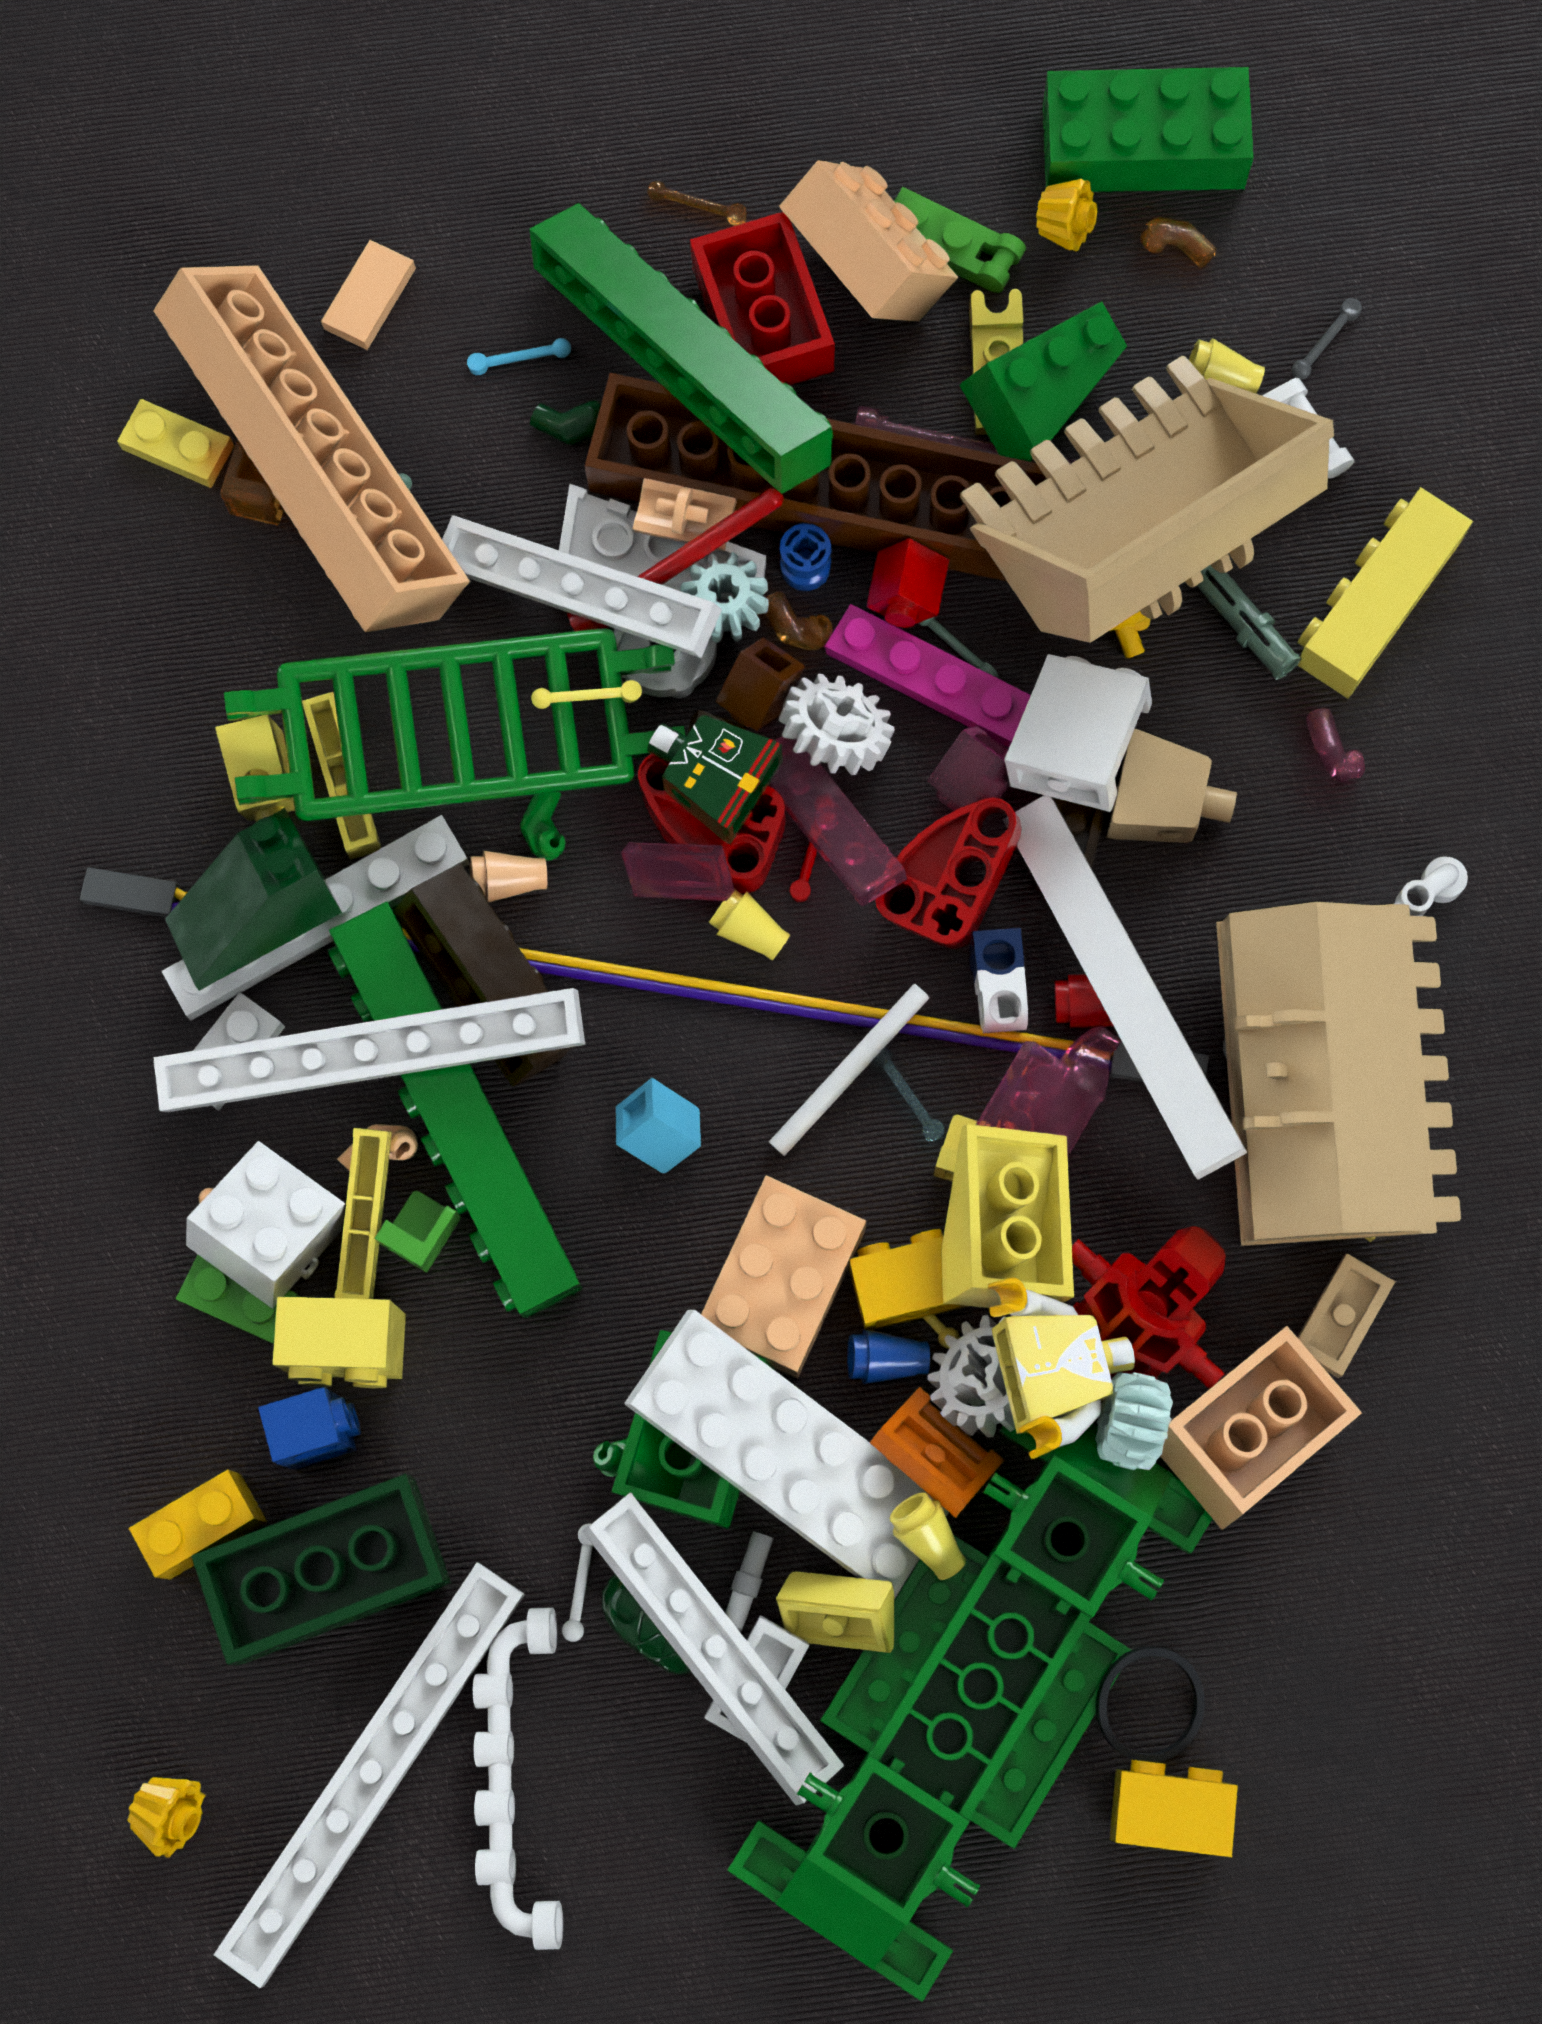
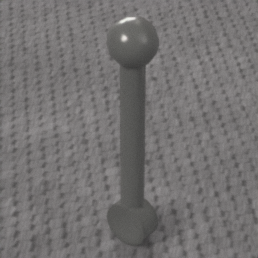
(1348, 312)

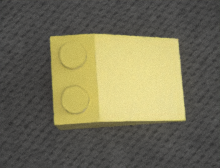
(1007, 1216)

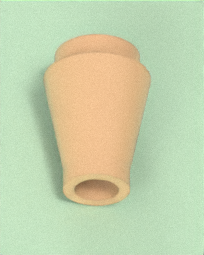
(507, 874)

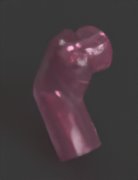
(1330, 749)

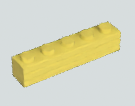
(357, 831)
(363, 1213)

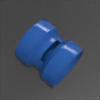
(805, 569)

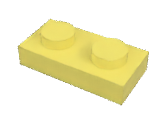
(175, 443)

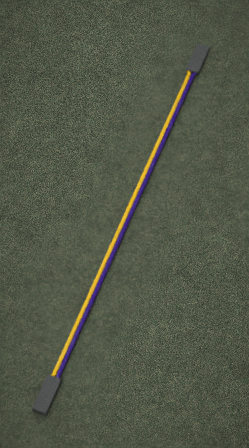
(160, 897)

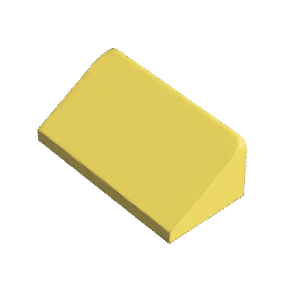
(839, 1611)

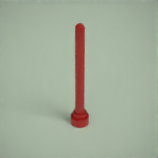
(700, 546)

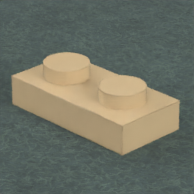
(1344, 1314)

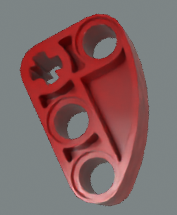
(681, 827)
(934, 870)

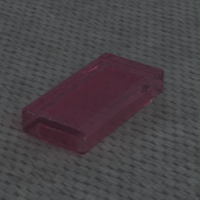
(678, 871)

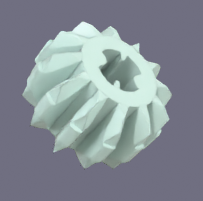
(739, 581)
(1134, 1421)

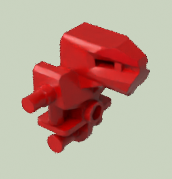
(1155, 1301)

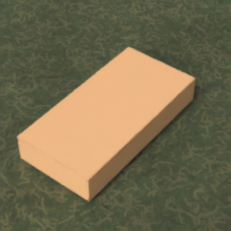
(368, 294)

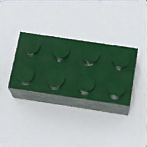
(320, 1570)

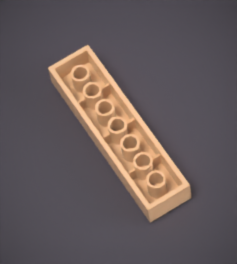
(310, 446)

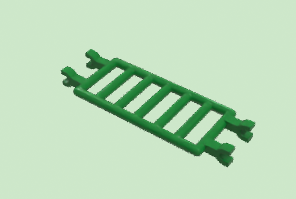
(395, 664)

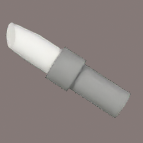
(747, 1580)

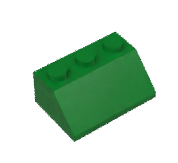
(671, 1477)

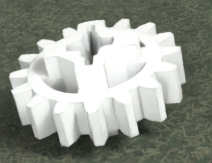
(836, 724)
(973, 1376)

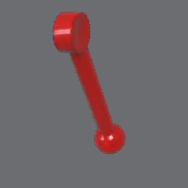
(800, 889)

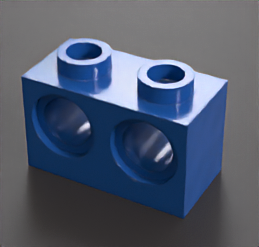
(309, 1428)

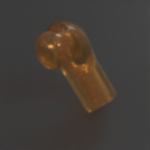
(1178, 233)

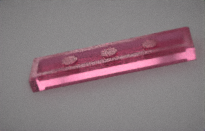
(835, 826)

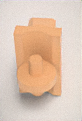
(679, 511)

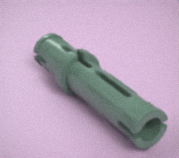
(1277, 656)

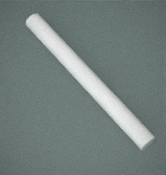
(849, 1069)

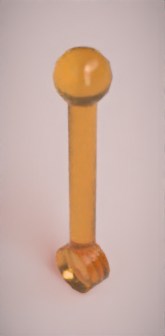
(735, 213)

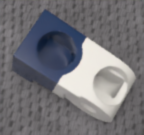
(999, 979)

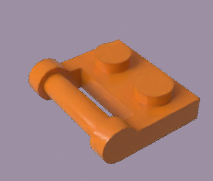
(935, 1453)

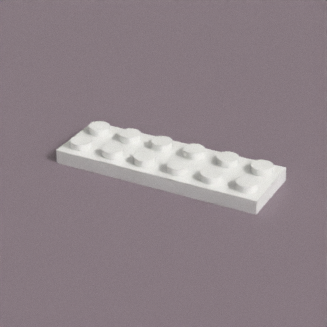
(778, 1448)

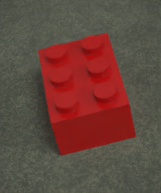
(765, 296)

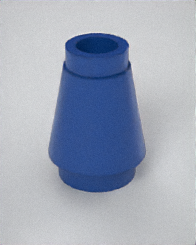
(885, 1357)

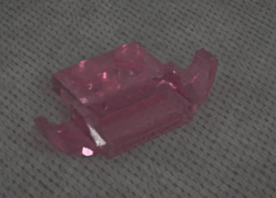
(1052, 1093)

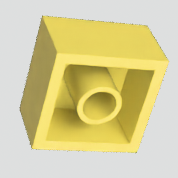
(339, 1339)

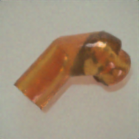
(794, 630)

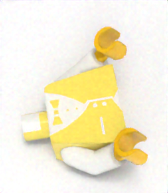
(1053, 1365)

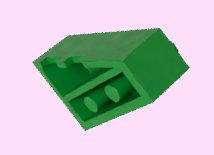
(1043, 381)

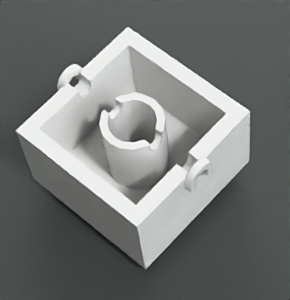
(265, 1224)

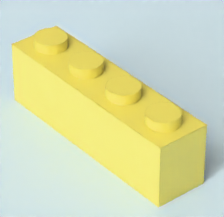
(1383, 592)

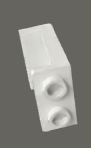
(1077, 731)

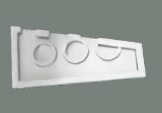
(604, 535)

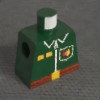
(716, 771)

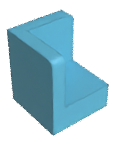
(658, 1126)

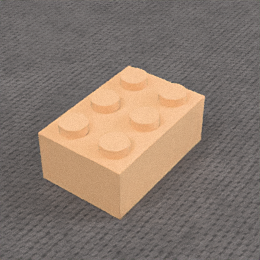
(869, 240)
(783, 1274)
(1256, 1427)

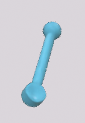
(479, 363)

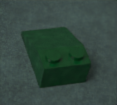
(251, 901)

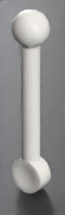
(573, 1628)

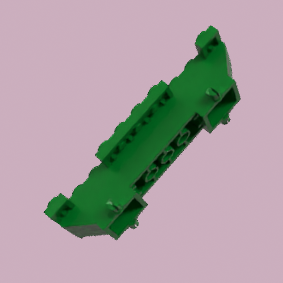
(970, 1706)

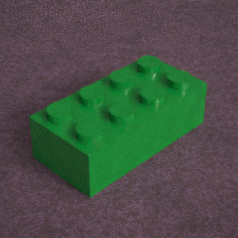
(1149, 128)

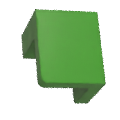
(419, 1230)

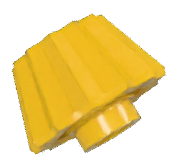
(1067, 213)
(166, 1813)

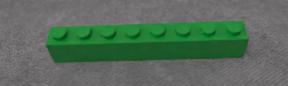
(682, 348)
(460, 1123)

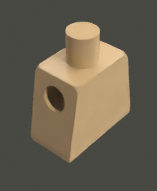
(1165, 792)

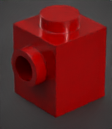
(907, 583)

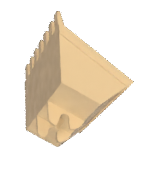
(1149, 501)
(1332, 1072)

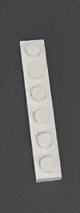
(582, 587)
(358, 888)
(712, 1647)

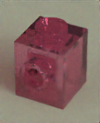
(970, 770)

